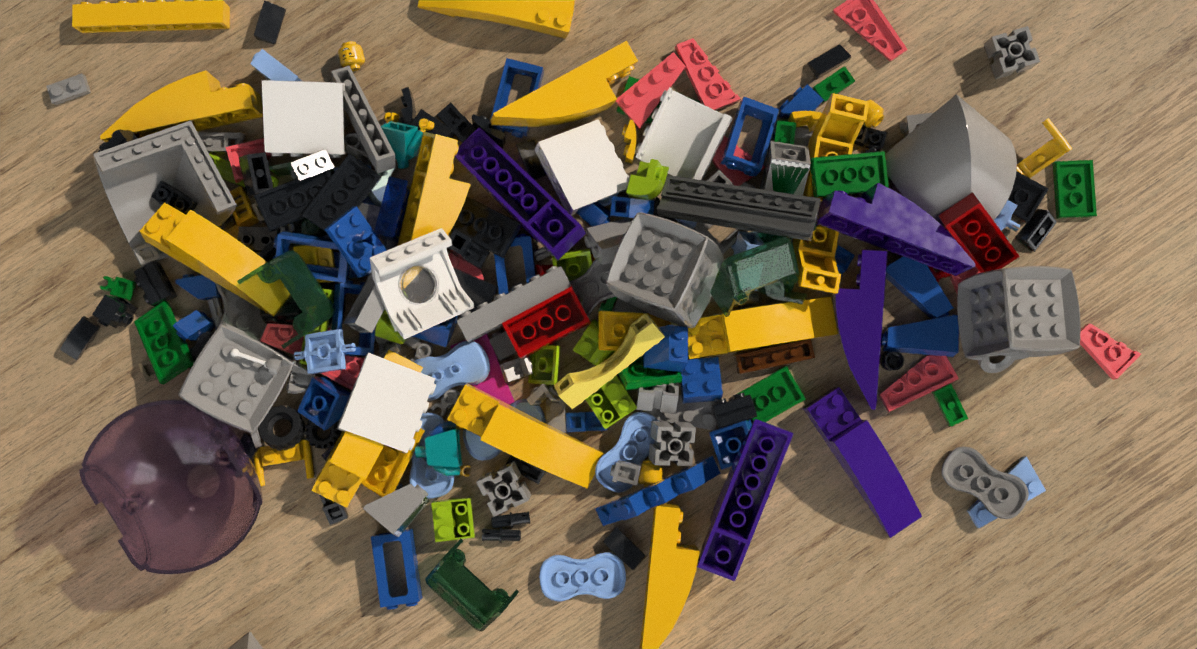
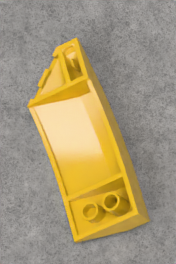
(543, 16)

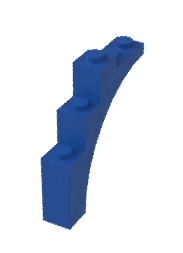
(658, 492)

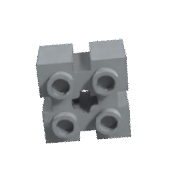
(1011, 52)
(659, 397)
(679, 451)
(500, 499)

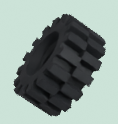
(318, 442)

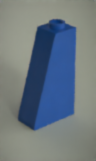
(919, 286)
(925, 337)

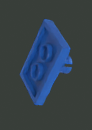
(355, 240)

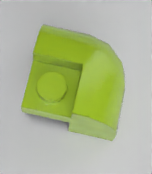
(648, 181)
(589, 345)

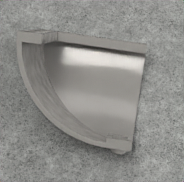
(951, 158)
(137, 167)

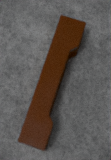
(774, 356)

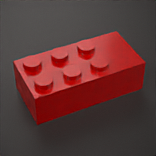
(978, 234)
(546, 323)

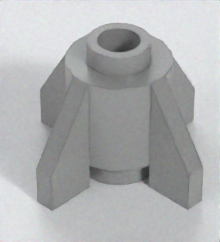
(299, 379)

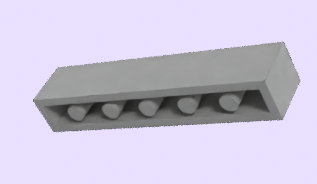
(364, 121)
(492, 315)

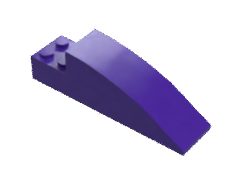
(519, 194)
(895, 225)
(861, 321)
(864, 460)
(743, 499)

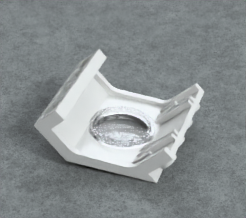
(419, 284)

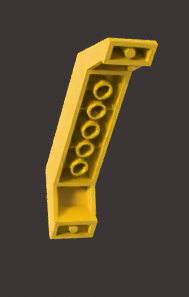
(831, 137)

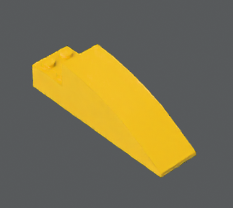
(572, 95)
(190, 99)
(433, 196)
(213, 254)
(761, 327)
(524, 436)
(352, 457)
(668, 576)

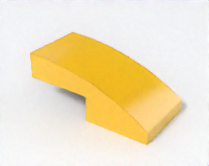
(805, 118)

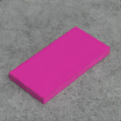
(494, 383)

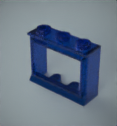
(391, 209)

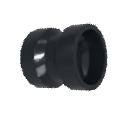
(896, 361)

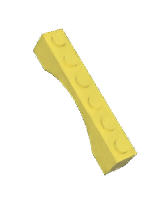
(580, 385)

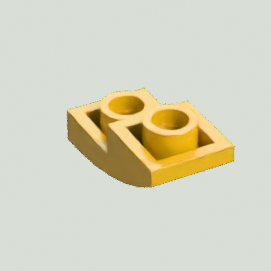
(629, 134)

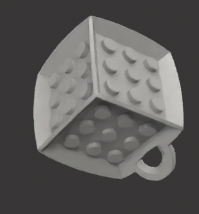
(665, 269)
(1018, 314)
(235, 387)

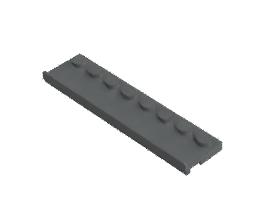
(739, 207)

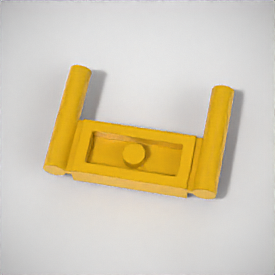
(1045, 154)
(270, 456)

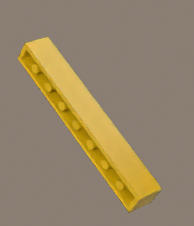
(150, 16)

